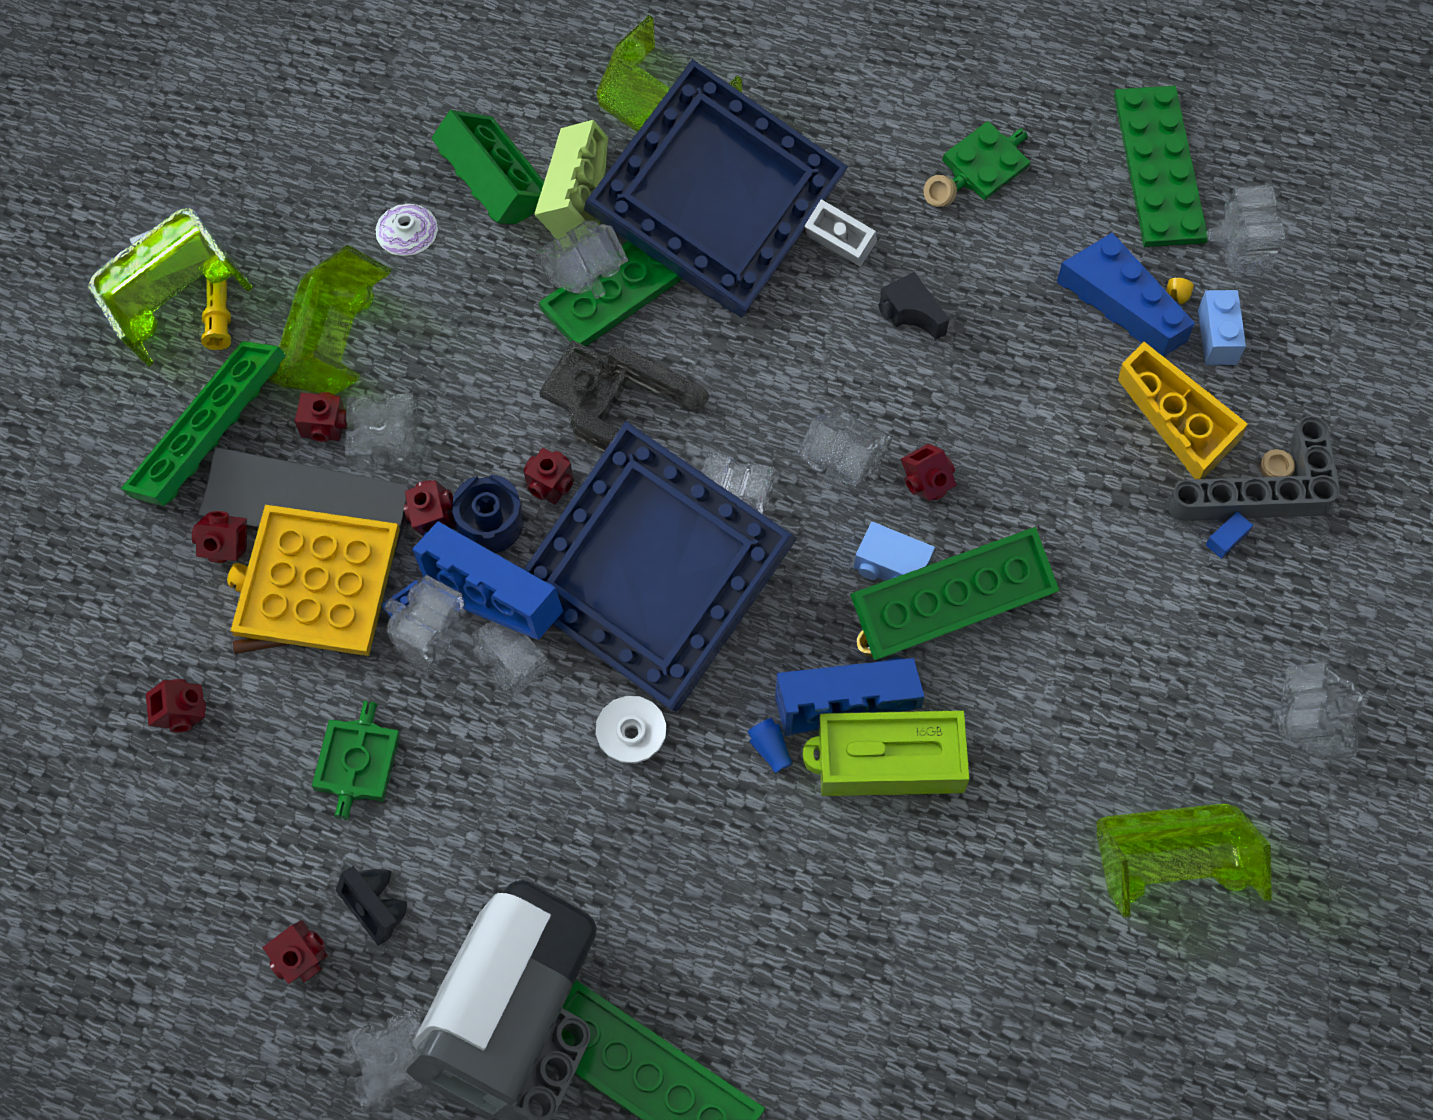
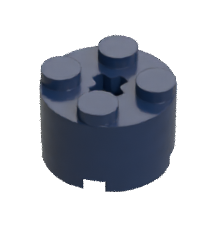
(488, 512)

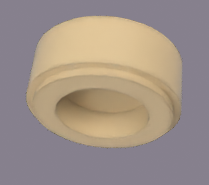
(940, 191)
(1277, 464)

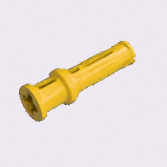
(216, 317)

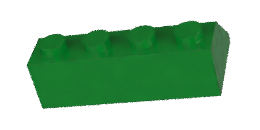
(489, 165)

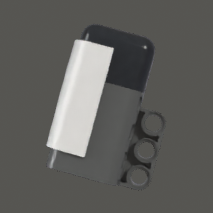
(503, 1008)

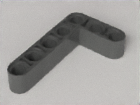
(1268, 490)

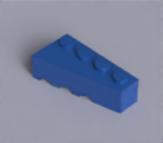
(1127, 294)
(488, 582)
(846, 689)

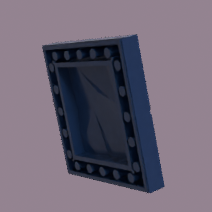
(715, 188)
(656, 565)

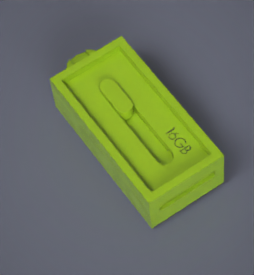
(890, 753)

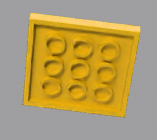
(316, 580)

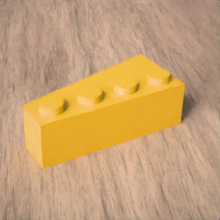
(1181, 411)

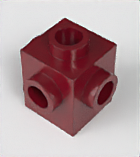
(320, 416)
(929, 472)
(548, 475)
(429, 504)
(220, 537)
(175, 705)
(296, 953)

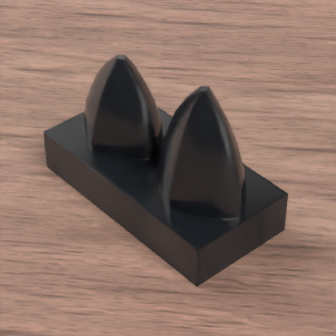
(360, 894)

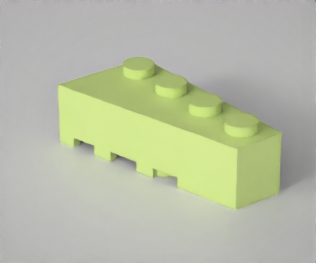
(572, 176)

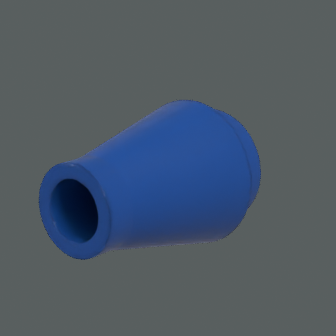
(770, 744)

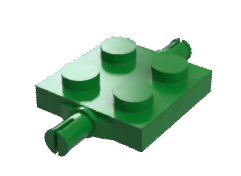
(986, 160)
(356, 760)

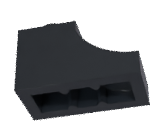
(911, 303)

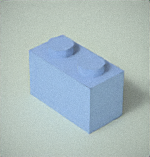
(1221, 327)
(890, 554)

